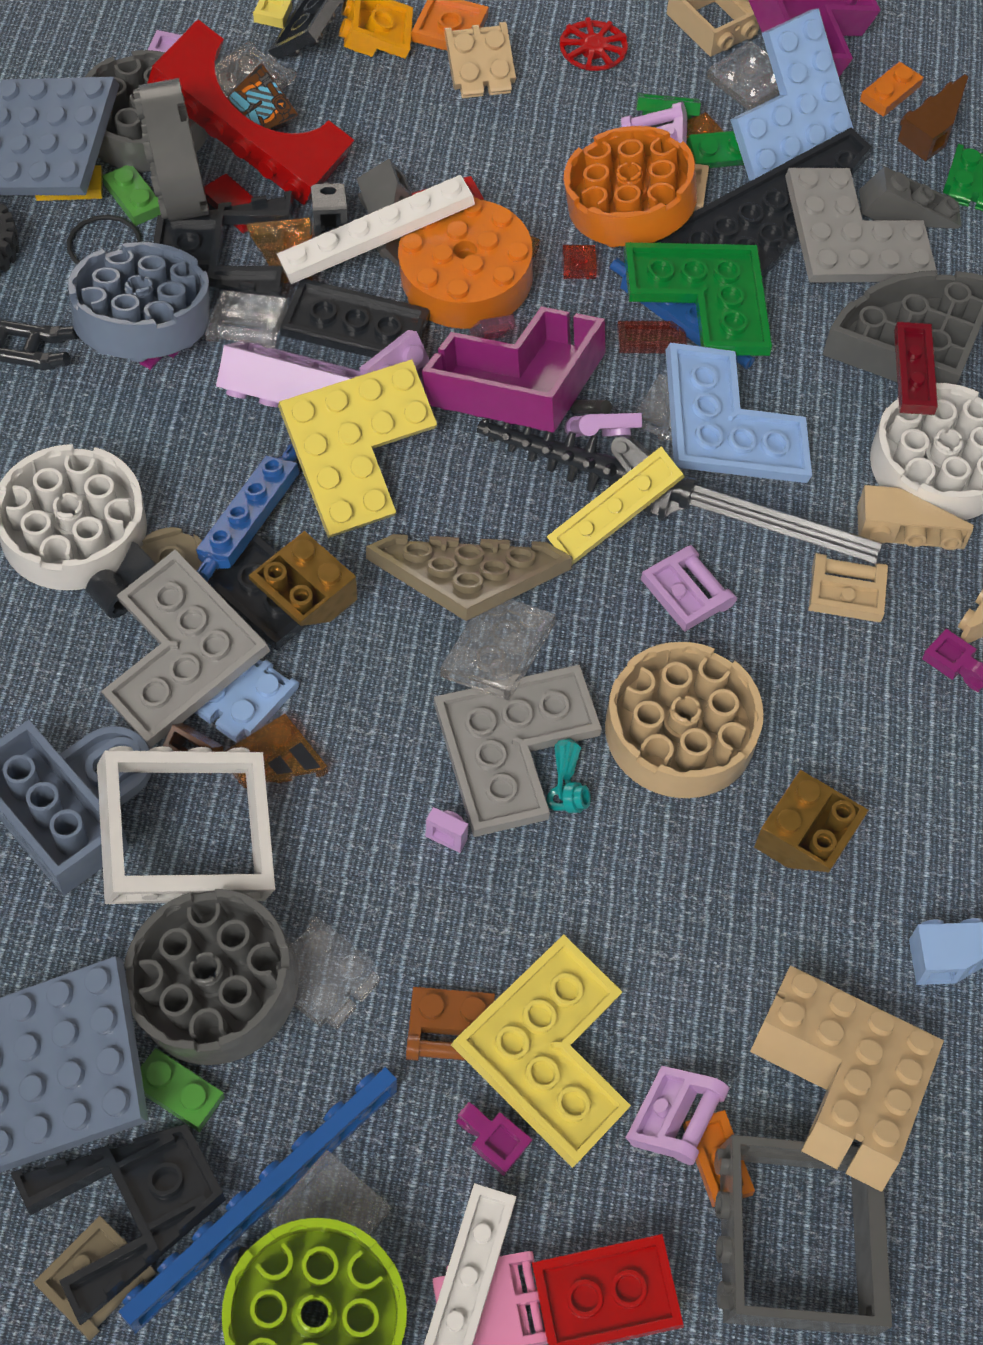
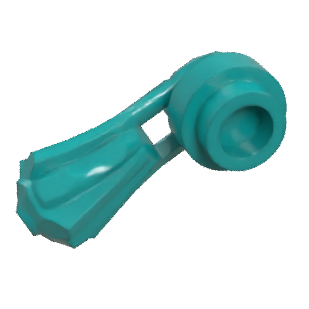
(573, 794)

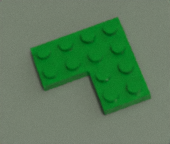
(716, 277)

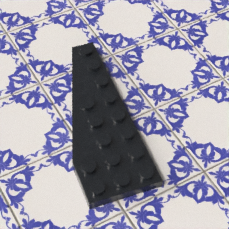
(762, 208)

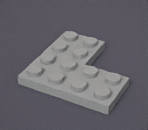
(841, 244)
(198, 653)
(493, 742)

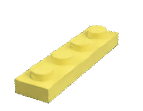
(616, 505)

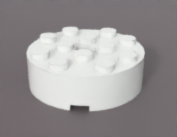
(935, 454)
(69, 515)

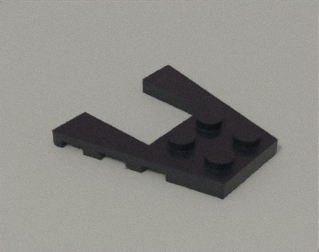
(204, 238)
(164, 1188)

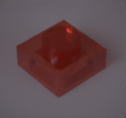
(579, 262)

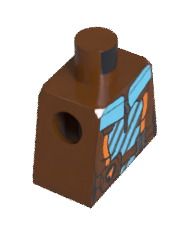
(262, 100)

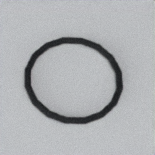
(92, 219)

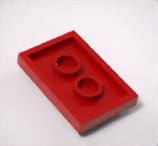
(608, 1293)

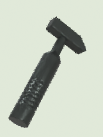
(591, 407)

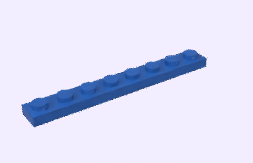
(247, 1208)

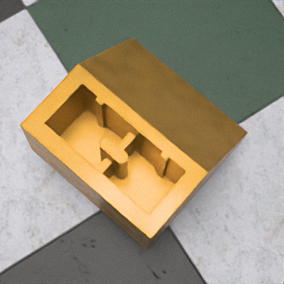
(307, 581)
(810, 825)

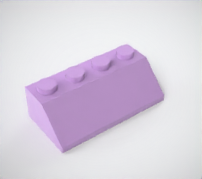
(274, 373)

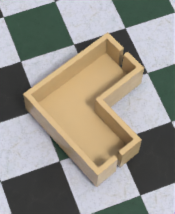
(863, 1059)

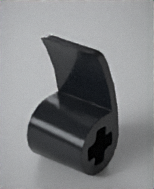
(107, 584)

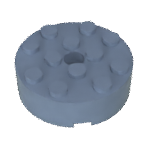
(139, 301)

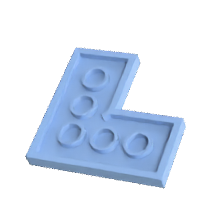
(809, 101)
(717, 434)

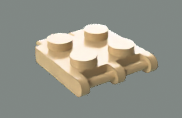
(480, 59)

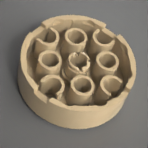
(683, 720)

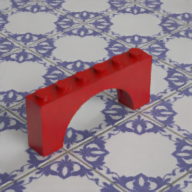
(287, 159)

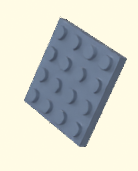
(52, 133)
(68, 1064)

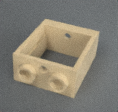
(714, 40)

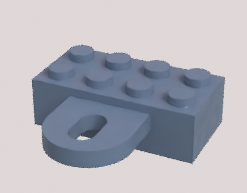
(54, 798)

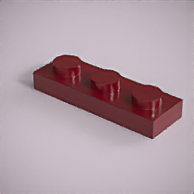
(915, 368)

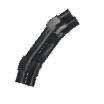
(34, 335)

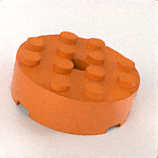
(631, 186)
(468, 265)

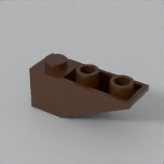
(930, 125)

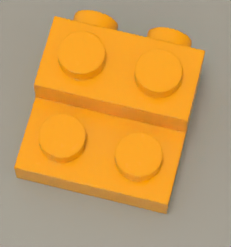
(377, 25)

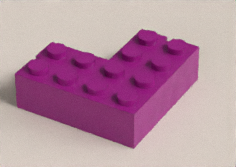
(838, 17)
(521, 381)

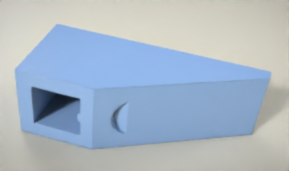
(946, 951)

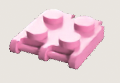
(504, 1312)

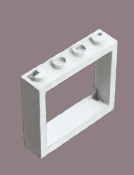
(164, 888)

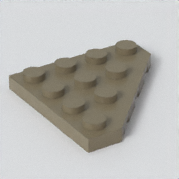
(468, 576)

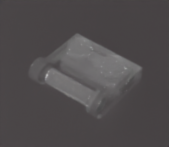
(249, 311)

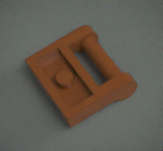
(442, 1013)

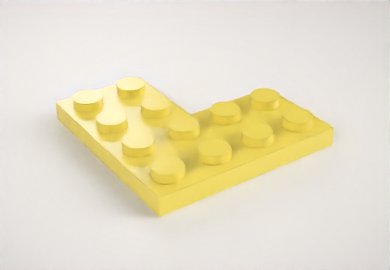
(336, 439)
(528, 1055)

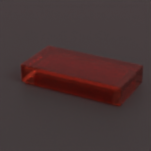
(648, 336)

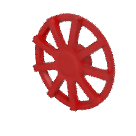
(593, 44)

